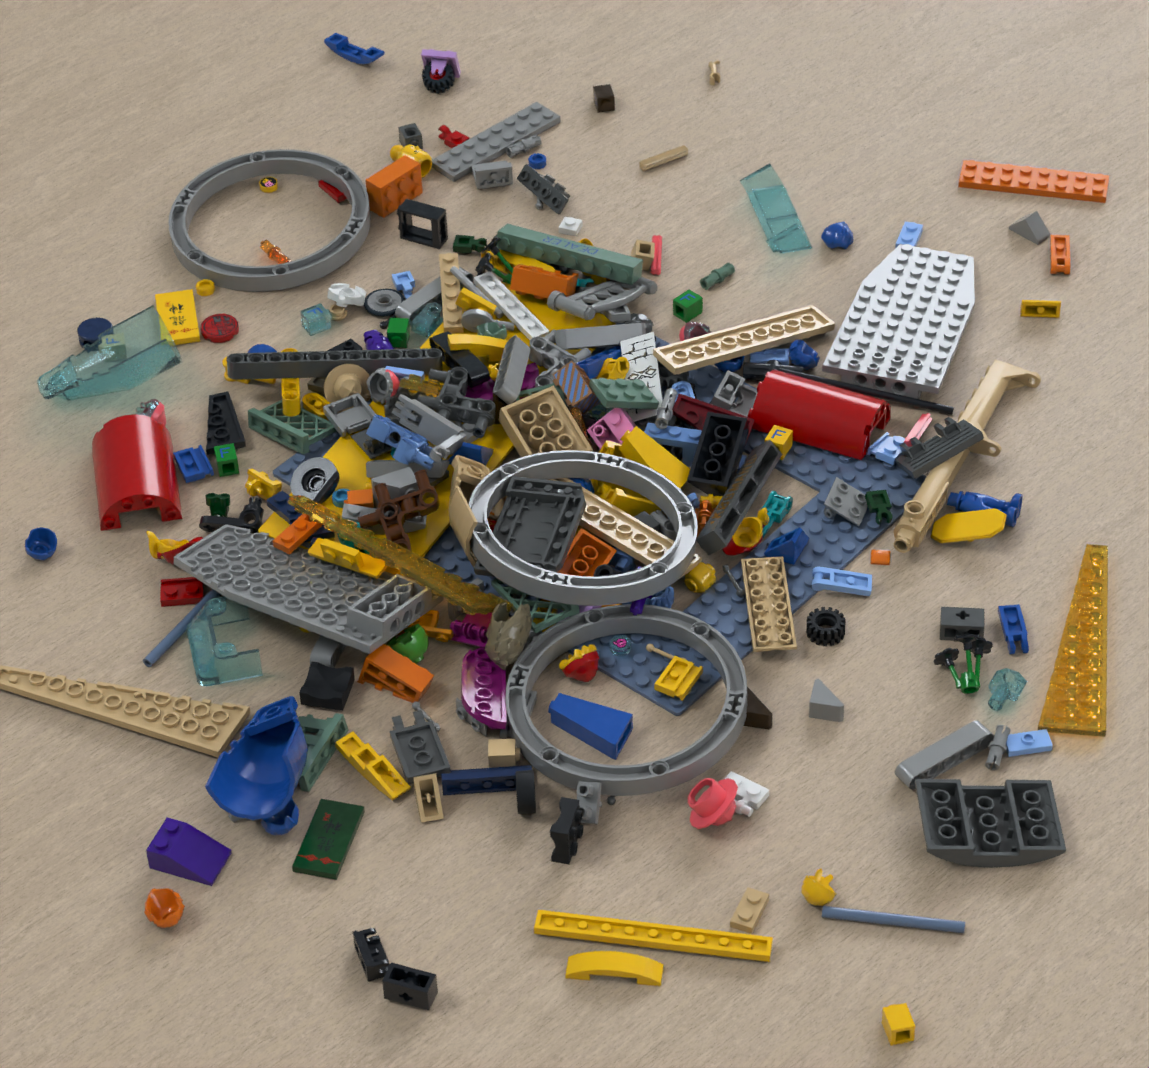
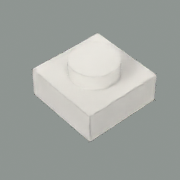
(570, 226)

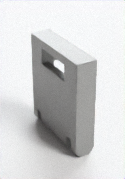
(352, 419)

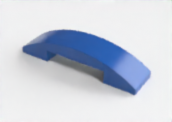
(341, 46)

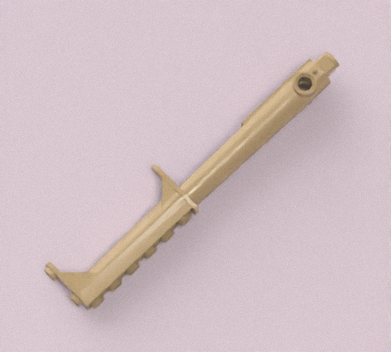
(933, 492)

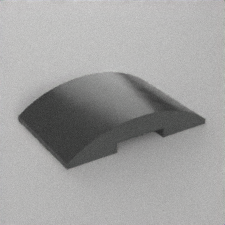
(990, 823)

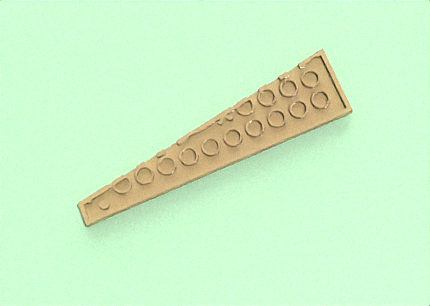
(176, 720)

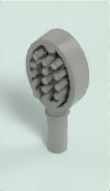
(475, 317)

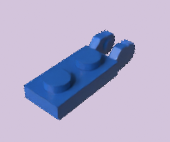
(1013, 627)

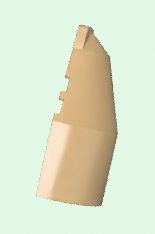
(462, 520)

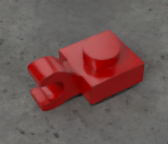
(451, 139)

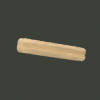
(663, 158)

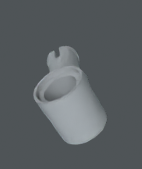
(666, 526)

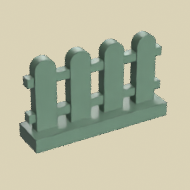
(320, 746)

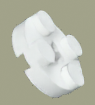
(344, 295)

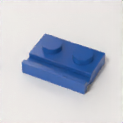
(193, 464)

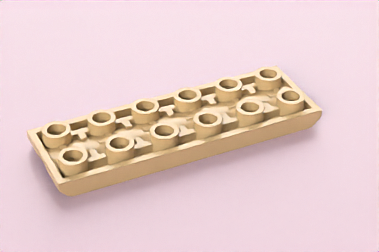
(768, 604)

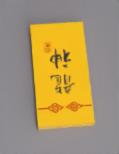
(179, 315)

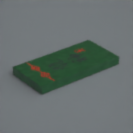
(328, 839)

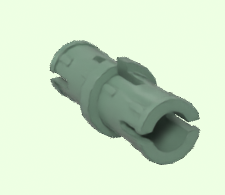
(717, 276)

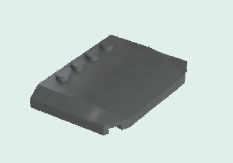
(539, 521)

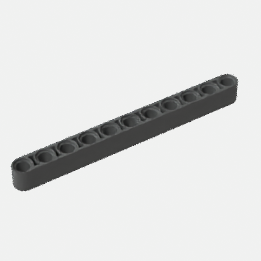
(320, 363)

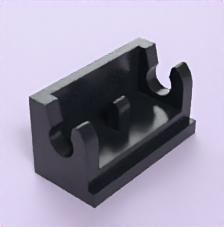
(371, 954)

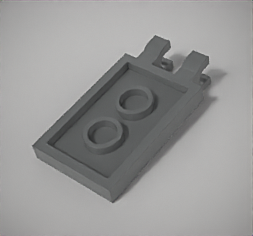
(418, 748)

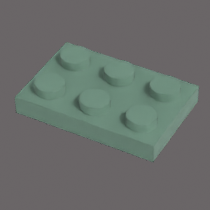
(623, 393)

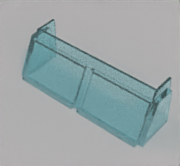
(775, 211)

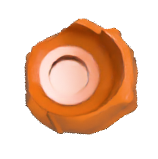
(164, 907)

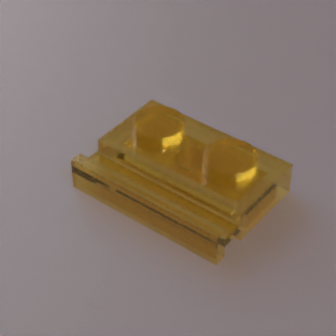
(415, 383)

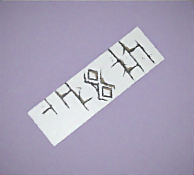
(642, 367)

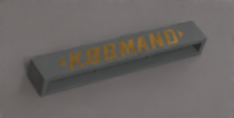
(739, 497)

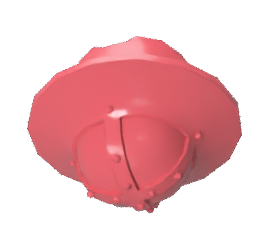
(715, 805)

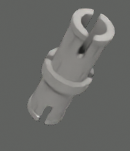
(523, 145)
(997, 747)

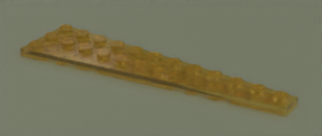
(1079, 677)

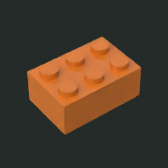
(394, 185)

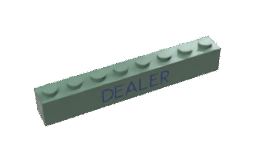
(570, 254)

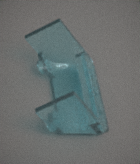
(220, 662)

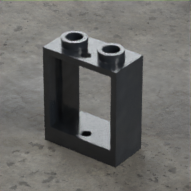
(434, 238)

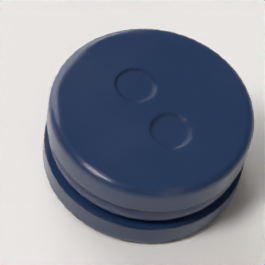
(91, 328)

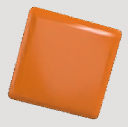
(880, 557)

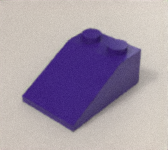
(186, 852)

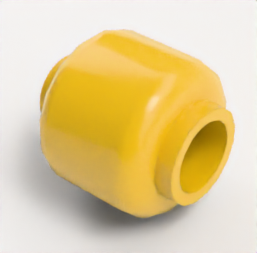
(700, 578)

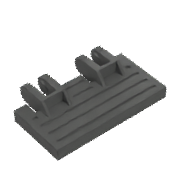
(933, 452)

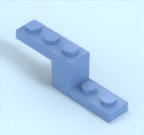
(679, 437)

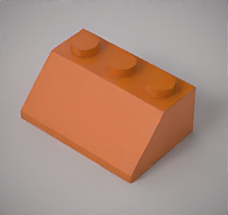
(586, 555)

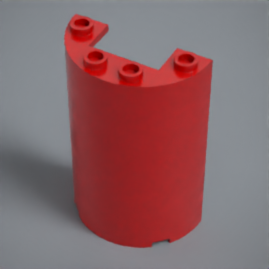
(818, 413)
(134, 469)

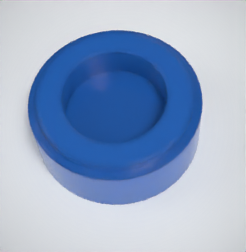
(537, 161)

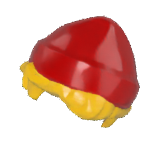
(582, 664)

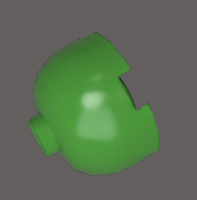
(411, 643)

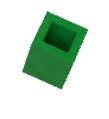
(687, 305)
(398, 332)
(226, 460)

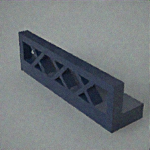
(481, 780)

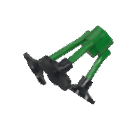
(485, 265)
(972, 643)

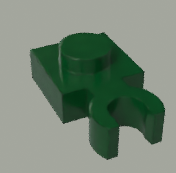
(466, 244)
(879, 503)

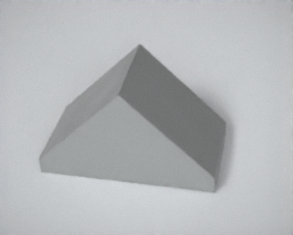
(1031, 228)
(825, 704)

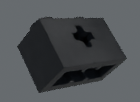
(410, 986)

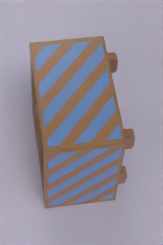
(576, 387)

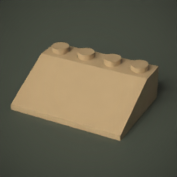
(542, 424)

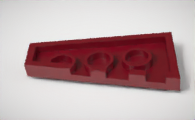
(695, 412)

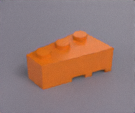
(541, 282)
(395, 673)

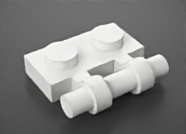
(748, 794)

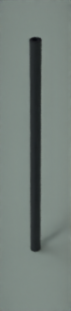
(876, 393)

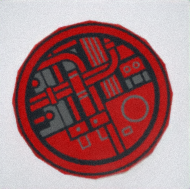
(219, 328)

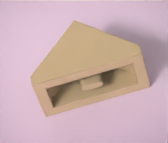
(428, 797)

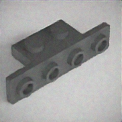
(544, 188)

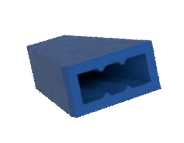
(592, 723)

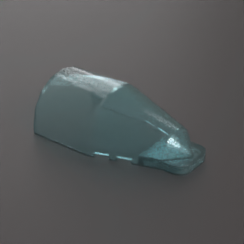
(115, 362)

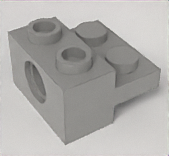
(731, 388)

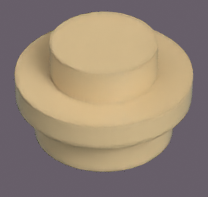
(337, 312)

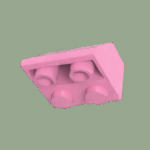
(611, 427)

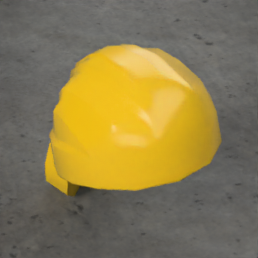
(817, 889)

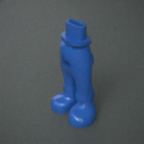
(975, 501)

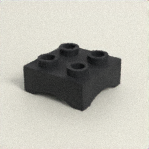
(327, 686)
(566, 831)

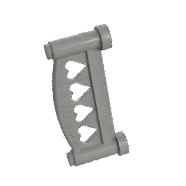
(576, 304)

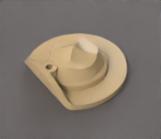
(346, 381)

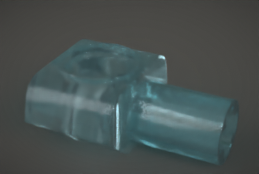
(1005, 685)

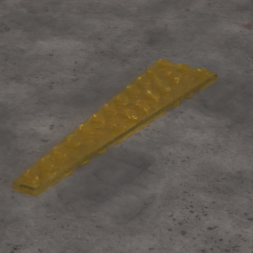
(396, 556)

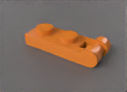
(1060, 254)
(296, 534)

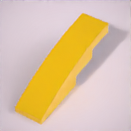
(478, 345)
(372, 766)

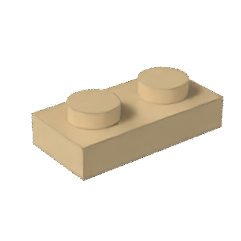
(749, 910)

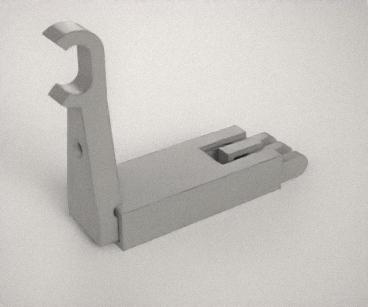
(431, 425)

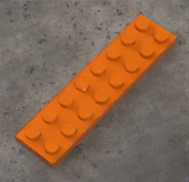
(1034, 181)

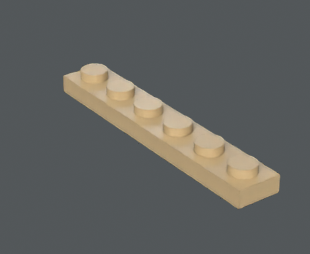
(450, 291)

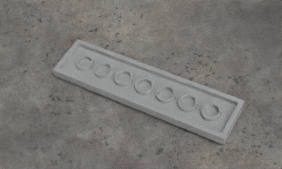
(493, 141)

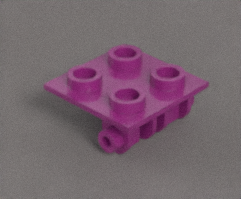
(471, 629)

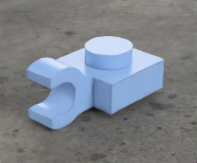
(405, 282)

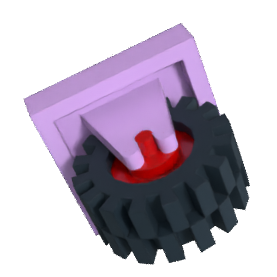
(439, 69)

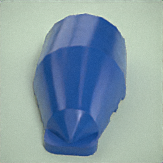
(263, 765)

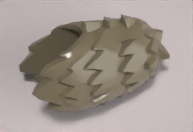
(507, 636)

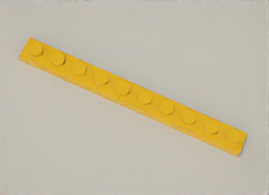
(653, 935)

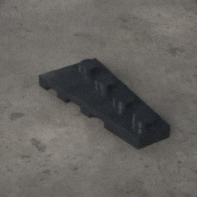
(223, 423)

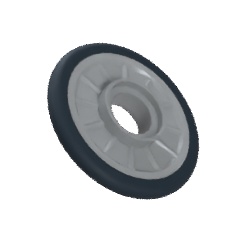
(375, 307)

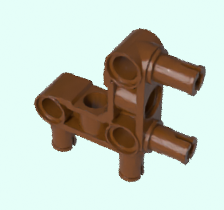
(405, 508)

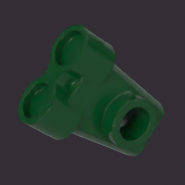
(218, 504)

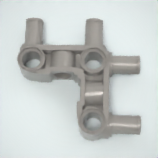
(552, 357)

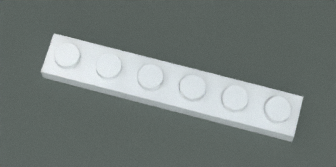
(510, 306)

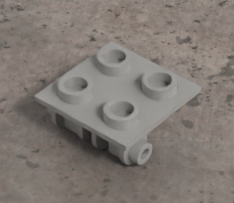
(846, 502)

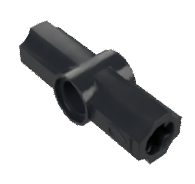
(757, 371)

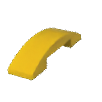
(615, 964)

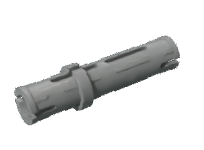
(666, 415)

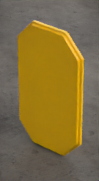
(968, 525)

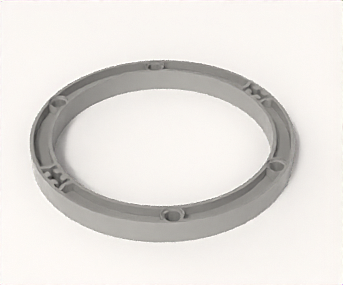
(273, 276)
(584, 589)
(637, 778)

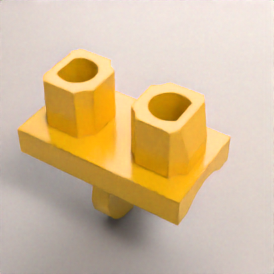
(260, 484)

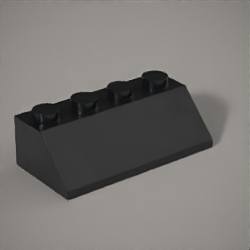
(718, 453)

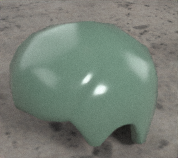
(492, 329)

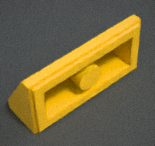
(1040, 308)

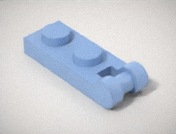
(841, 581)

